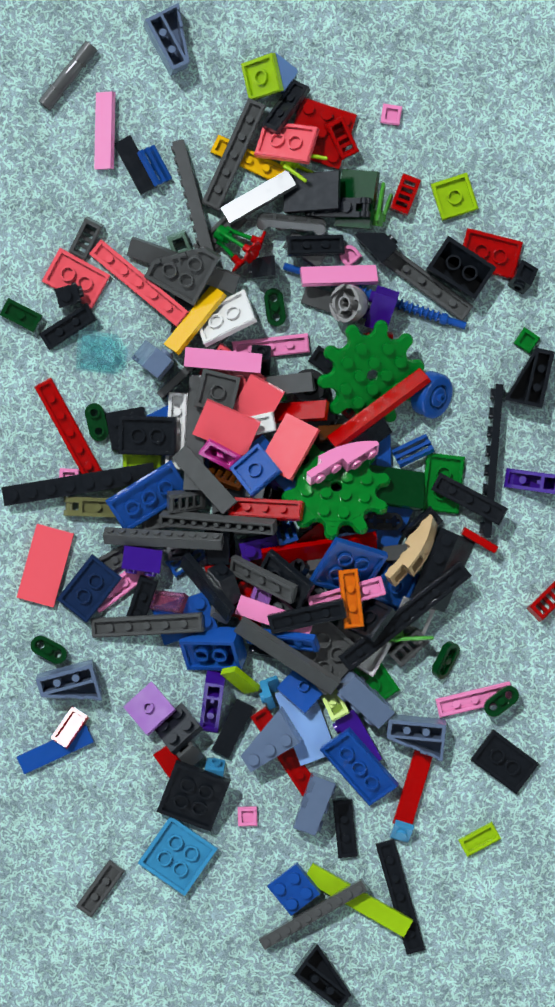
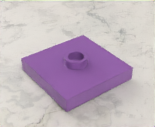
(149, 708)

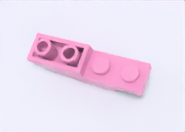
(347, 456)

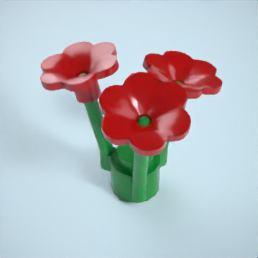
(224, 235)

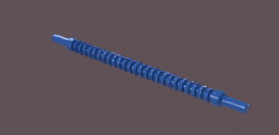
(442, 318)

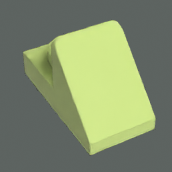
(335, 706)

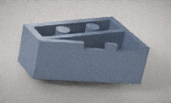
(168, 38)
(154, 360)
(70, 682)
(364, 699)
(419, 733)
(272, 741)
(314, 803)

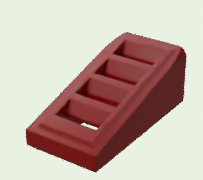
(340, 120)
(400, 209)
(535, 612)

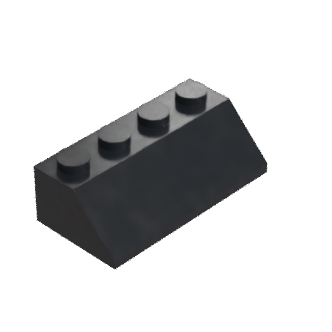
(446, 551)

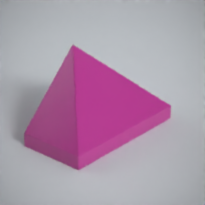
(219, 454)

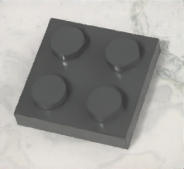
(217, 387)

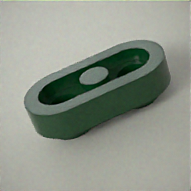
(274, 307)
(97, 421)
(48, 650)
(445, 660)
(501, 701)

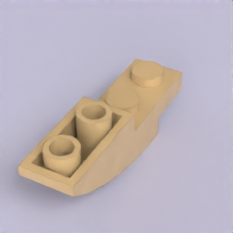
(419, 547)

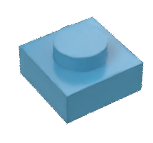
(402, 831)

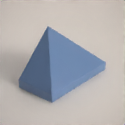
(287, 72)

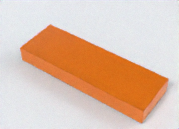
(351, 594)

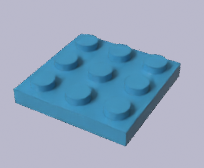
(177, 855)

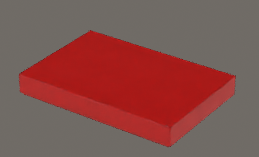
(496, 250)

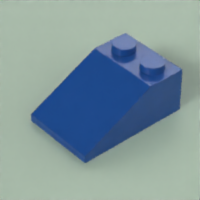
(195, 603)
(214, 649)

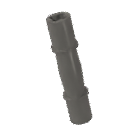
(67, 75)

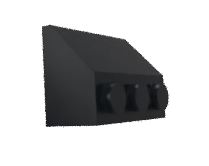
(460, 268)

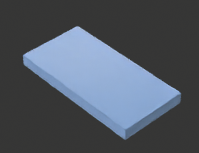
(310, 727)

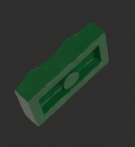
(21, 315)

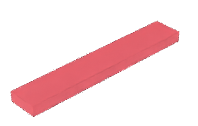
(138, 283)

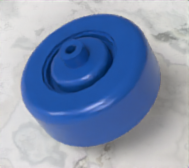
(434, 397)

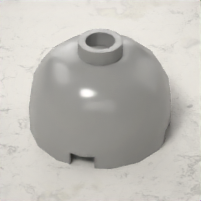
(348, 303)

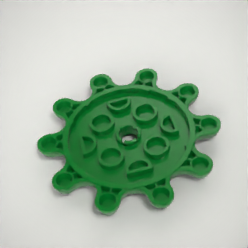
(360, 356)
(340, 507)

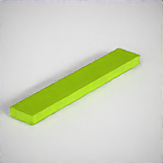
(363, 903)

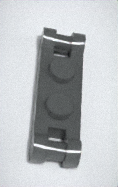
(296, 222)

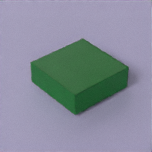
(526, 340)

